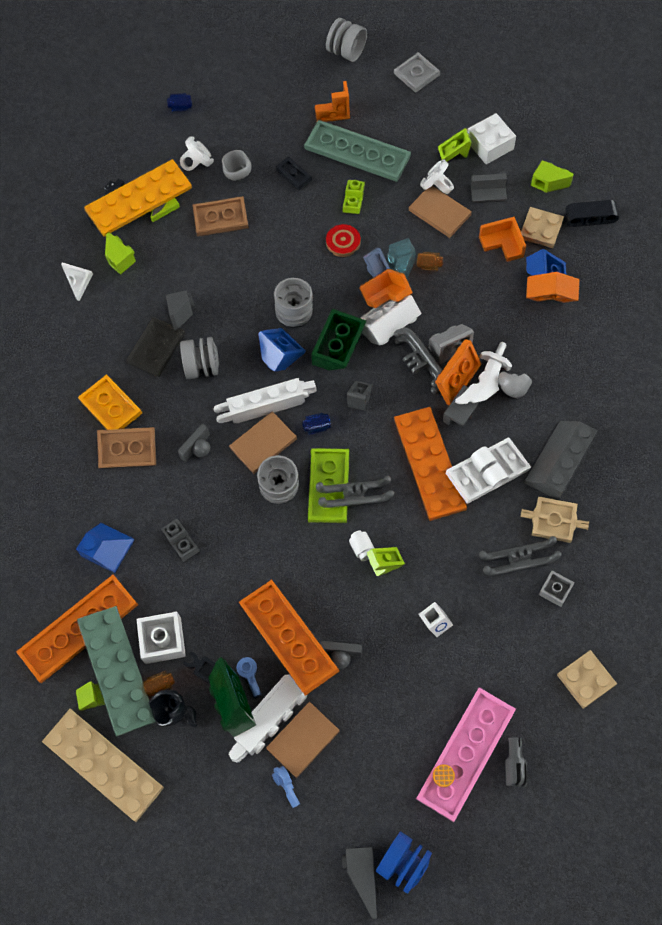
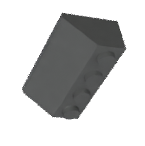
(561, 458)

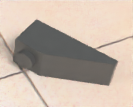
(361, 871)

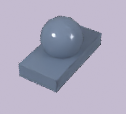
(376, 262)

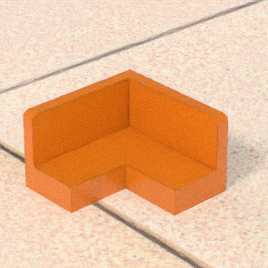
(337, 110)
(503, 235)
(553, 286)
(384, 287)

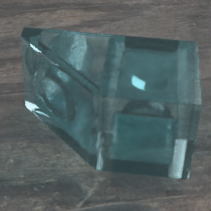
(402, 256)

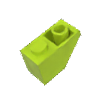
(551, 178)
(117, 254)

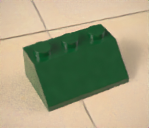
(337, 341)
(230, 699)

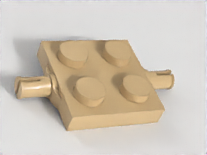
(554, 519)

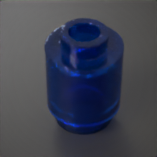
(179, 102)
(316, 423)

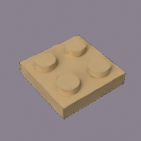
(541, 227)
(586, 679)

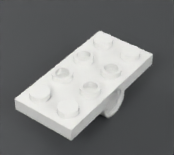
(487, 470)

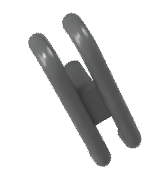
(420, 357)
(354, 493)
(520, 557)

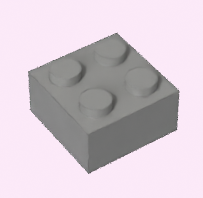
(556, 588)

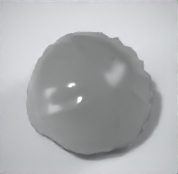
(236, 165)
(514, 385)

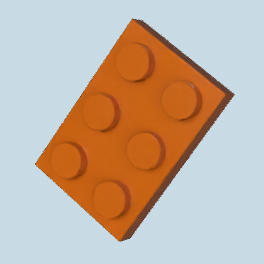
(458, 371)

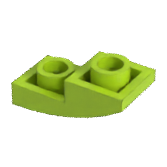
(353, 196)

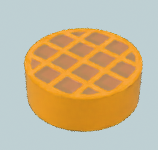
(443, 775)

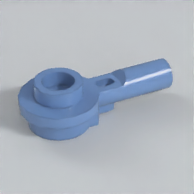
(247, 668)
(282, 778)

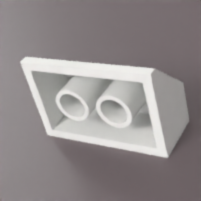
(388, 318)

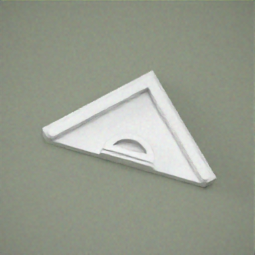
(77, 278)

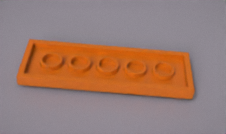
(429, 463)
(289, 637)
(63, 638)

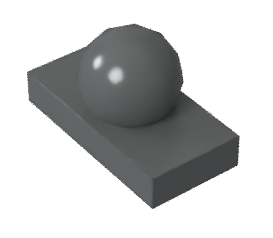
(196, 444)
(341, 652)

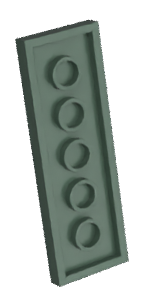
(357, 150)
(116, 671)

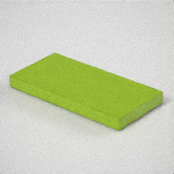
(330, 468)

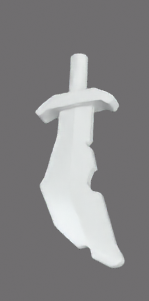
(488, 378)

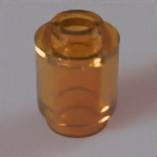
(429, 260)
(158, 682)

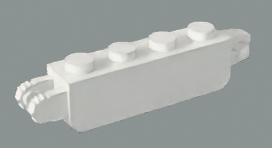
(264, 401)
(267, 716)

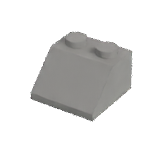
(445, 344)

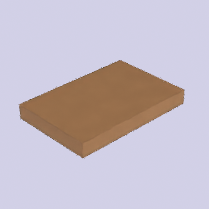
(440, 211)
(220, 216)
(262, 441)
(126, 447)
(302, 739)

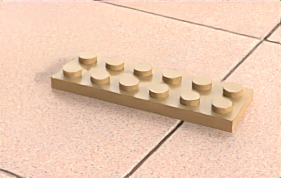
(103, 765)

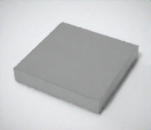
(416, 72)

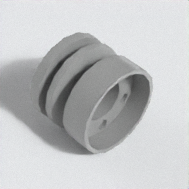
(346, 39)
(293, 302)
(199, 358)
(276, 469)

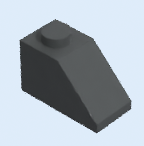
(179, 308)

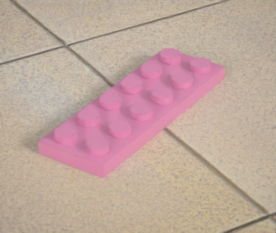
(467, 753)

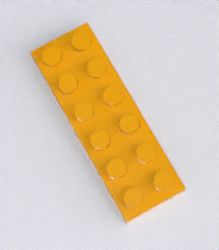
(138, 197)

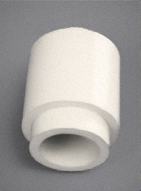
(361, 544)

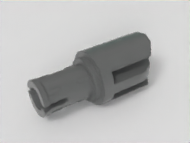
(515, 764)

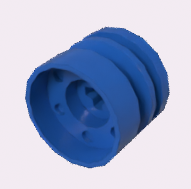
(404, 862)

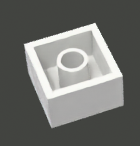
(491, 138)
(161, 637)

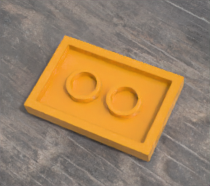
(110, 404)

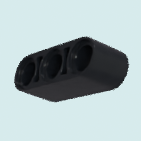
(592, 213)

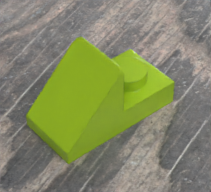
(456, 144)
(385, 560)
(89, 696)

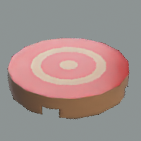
(343, 240)

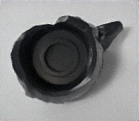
(169, 708)

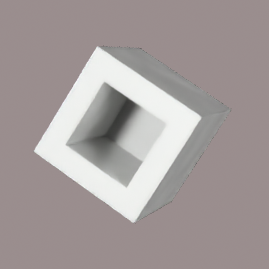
(435, 619)

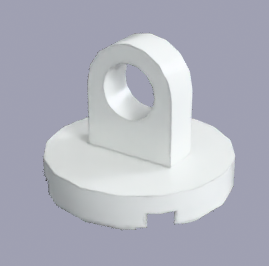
(197, 152)
(437, 177)

